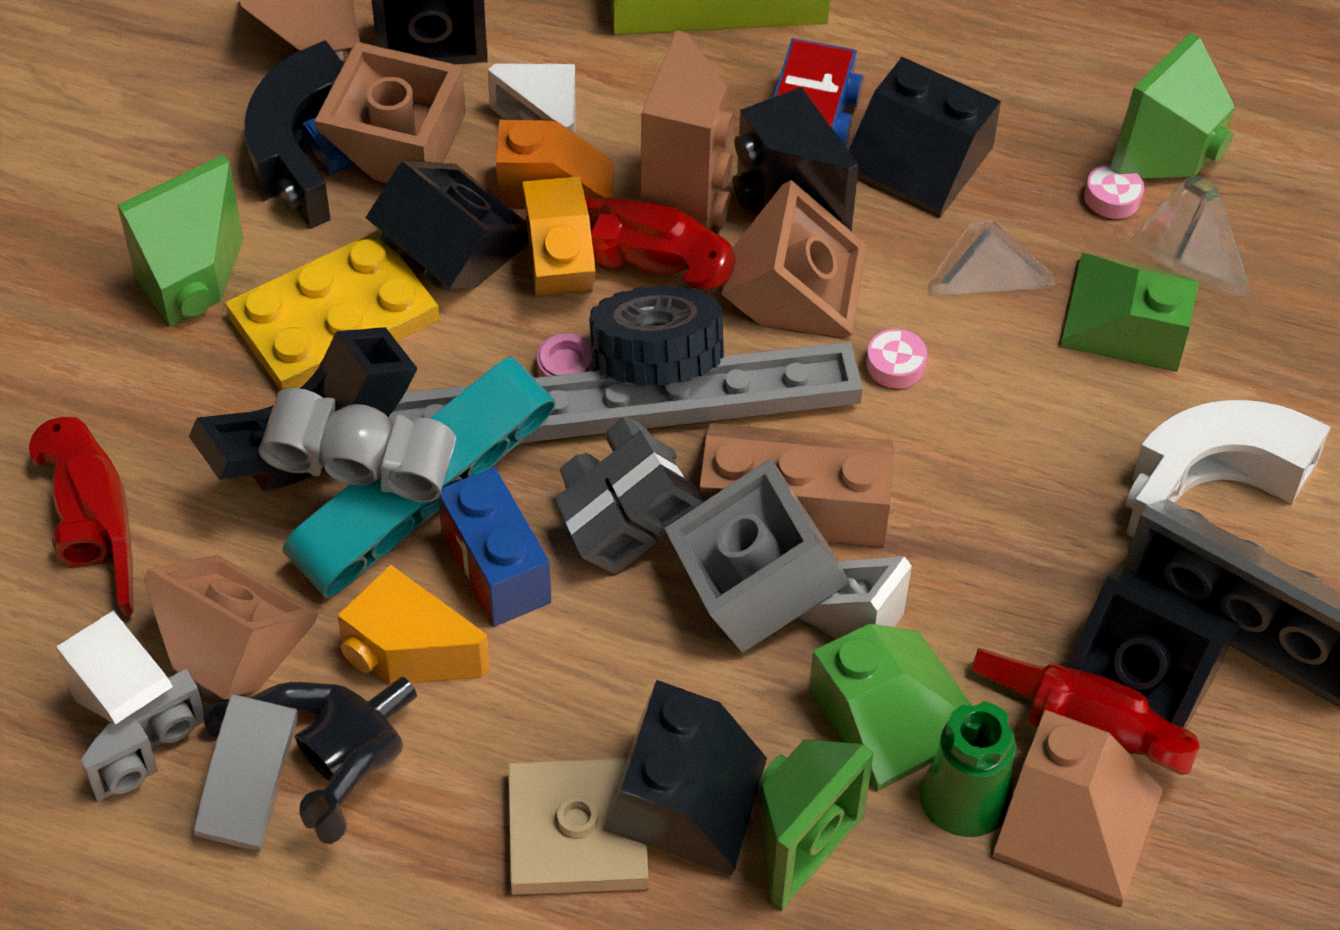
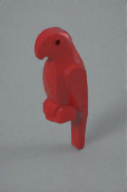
(658, 242)
(87, 501)
(1094, 703)

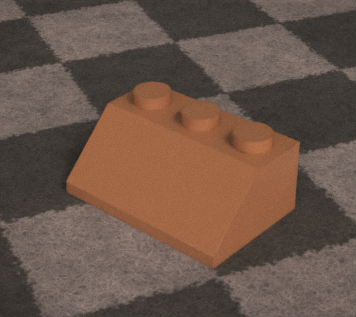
(687, 136)
(835, 477)

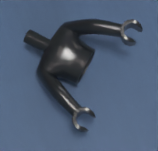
(341, 742)

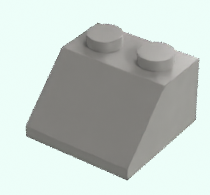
(756, 556)

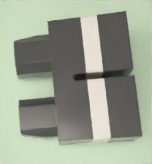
(625, 497)

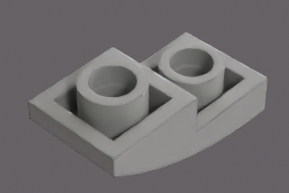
(123, 751)
(245, 773)

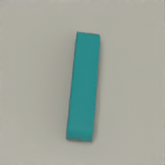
(367, 523)

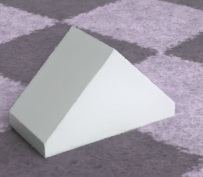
(534, 92)
(872, 597)
(110, 669)

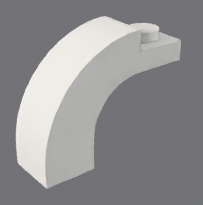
(1226, 441)

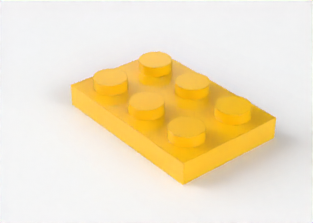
(351, 288)

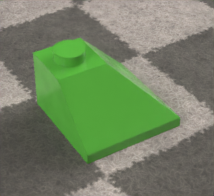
(1176, 117)
(184, 239)
(1130, 311)
(888, 694)
(809, 810)

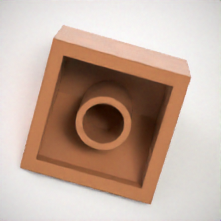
(392, 109)

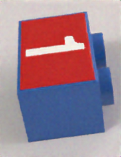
(826, 77)
(494, 546)

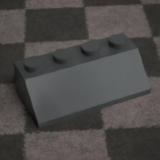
(1282, 612)

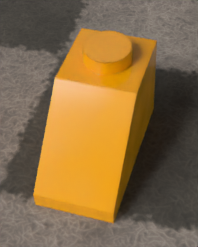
(559, 236)
(410, 634)

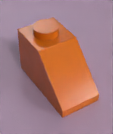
(547, 151)

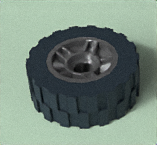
(656, 335)

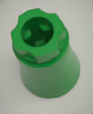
(971, 772)

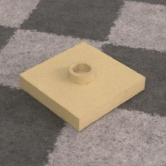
(560, 830)

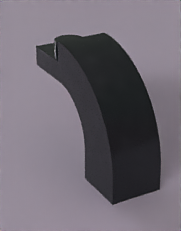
(273, 130)
(356, 369)

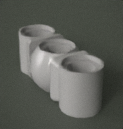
(357, 445)

